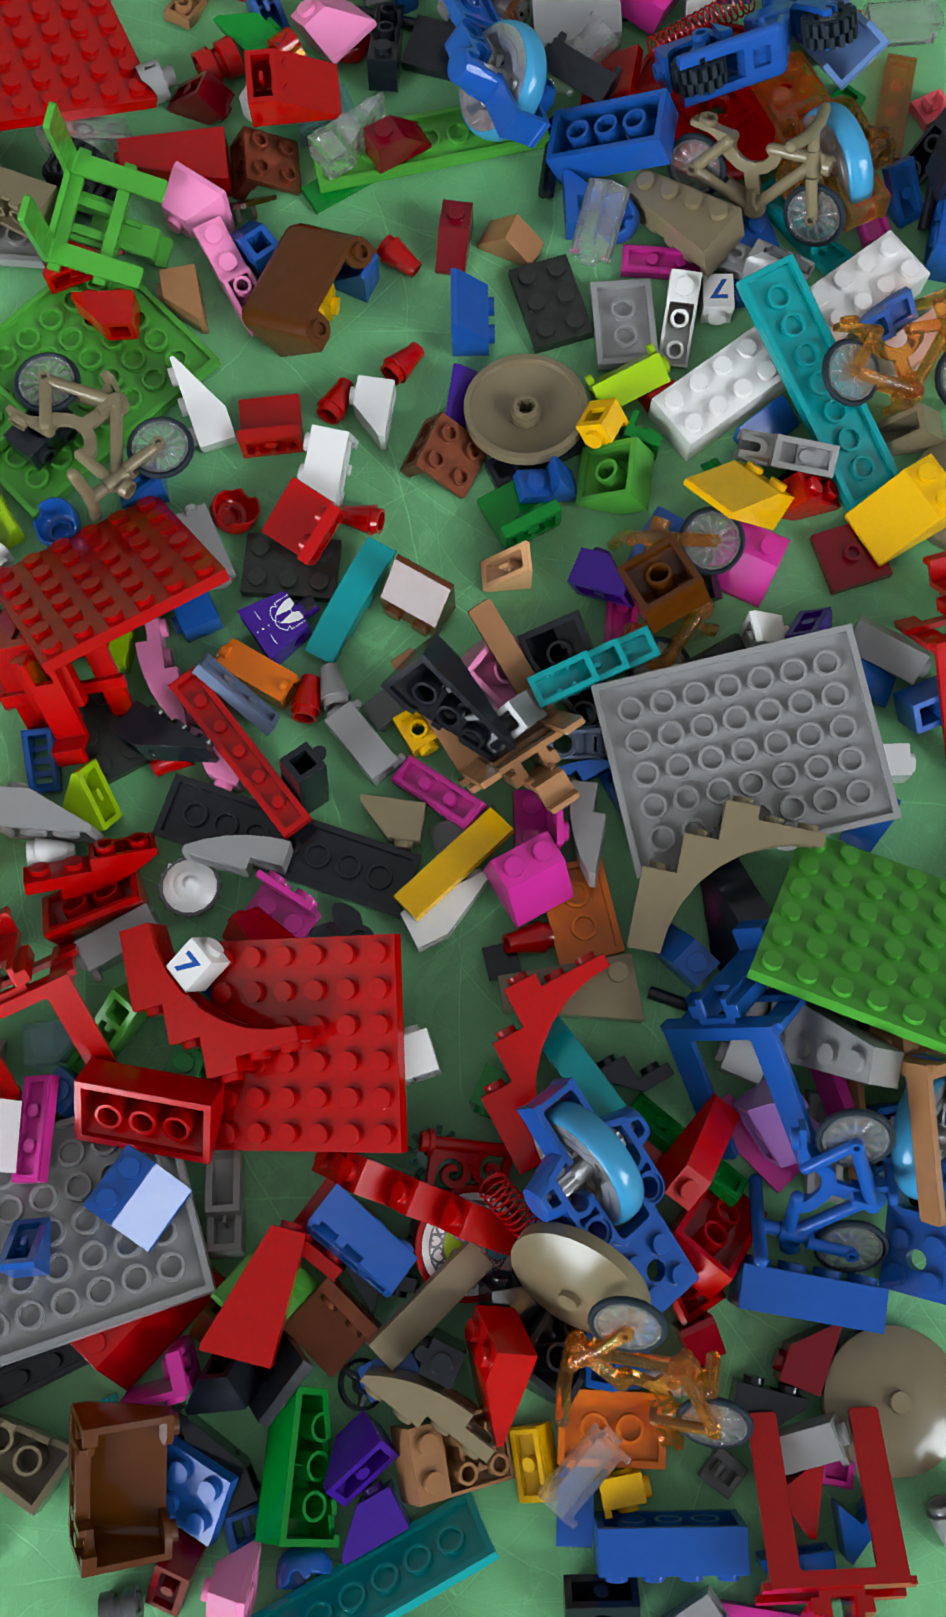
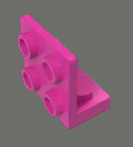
(533, 818)
(291, 909)
(180, 1375)

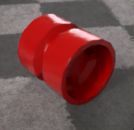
(221, 60)

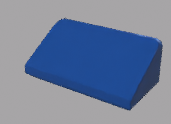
(773, 419)

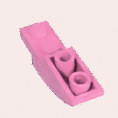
(226, 263)
(159, 670)

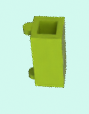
(632, 378)

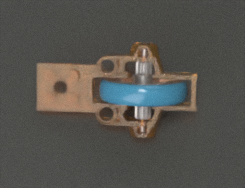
(847, 137)

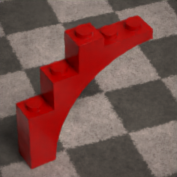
(190, 1019)
(521, 1049)
(417, 1199)

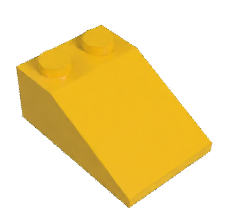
(742, 493)
(902, 511)

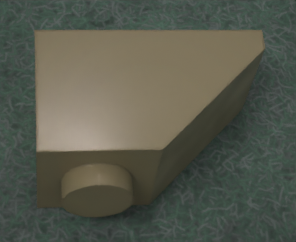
(912, 430)
(397, 819)

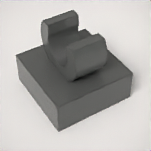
(723, 1472)

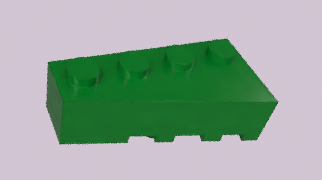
(292, 1496)

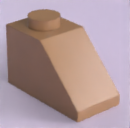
(183, 295)

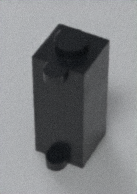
(580, 71)
(306, 775)
(441, 1357)

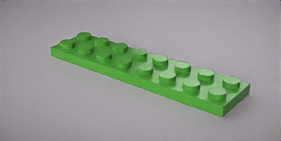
(451, 146)

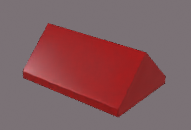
(89, 912)

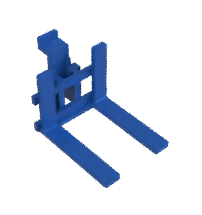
(736, 995)

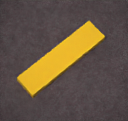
(453, 864)

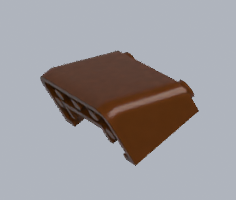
(294, 284)
(119, 1485)

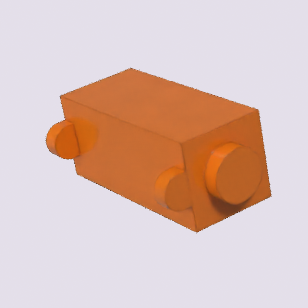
(259, 673)

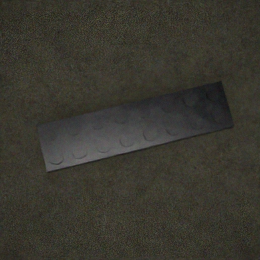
(323, 855)

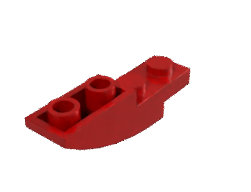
(106, 864)

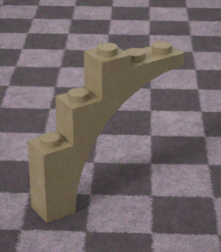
(738, 834)

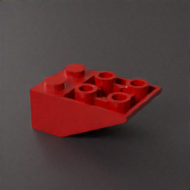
(290, 88)

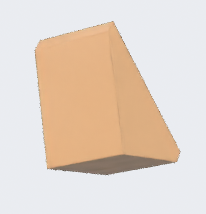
(508, 569)

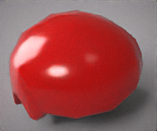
(234, 511)

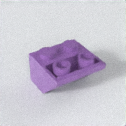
(765, 1126)

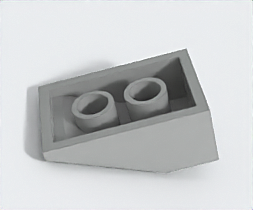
(30, 815)

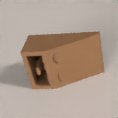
(437, 1468)

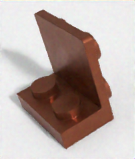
(264, 161)
(445, 455)
(331, 1326)

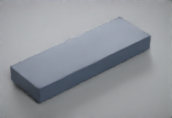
(236, 694)

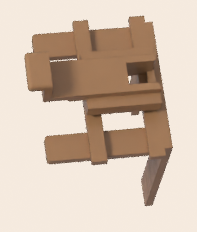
(545, 778)
(919, 1077)

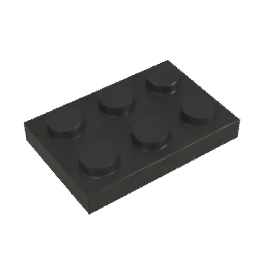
(550, 303)
(274, 568)
(111, 754)

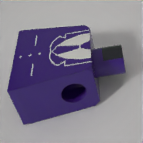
(279, 624)

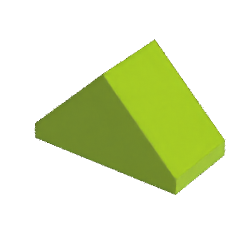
(91, 797)

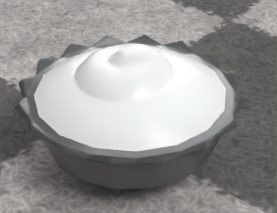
(189, 887)

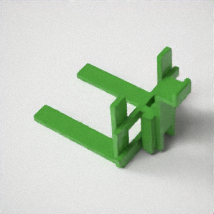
(110, 224)

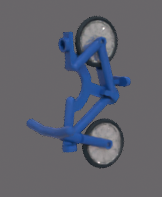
(851, 1140)

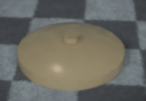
(524, 409)
(572, 1271)
(905, 1381)

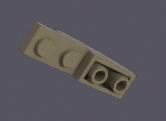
(419, 1397)

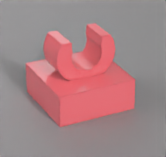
(928, 108)

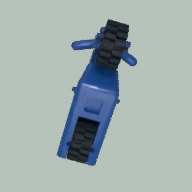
(718, 63)

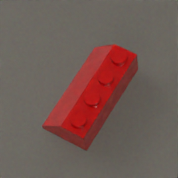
(148, 1110)
(134, 1347)

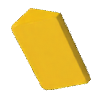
(533, 1457)

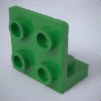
(516, 521)

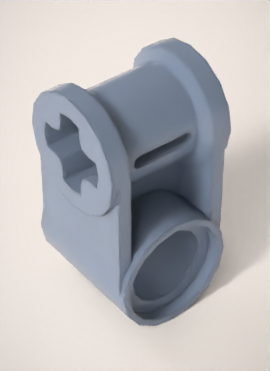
(582, 744)

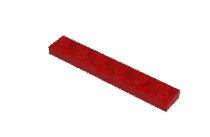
(241, 754)

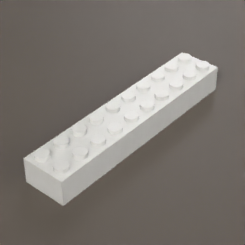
(743, 375)

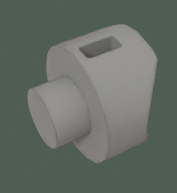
(158, 79)

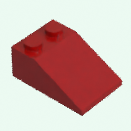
(714, 1240)
(499, 1363)

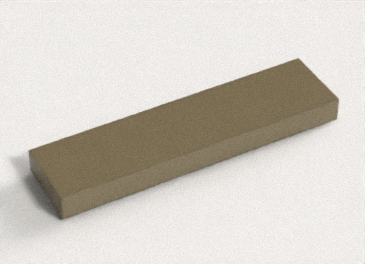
(429, 1304)

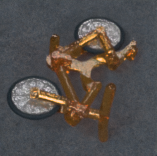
(853, 371)
(713, 546)
(621, 1333)

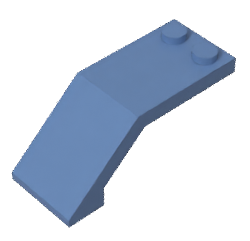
(849, 61)

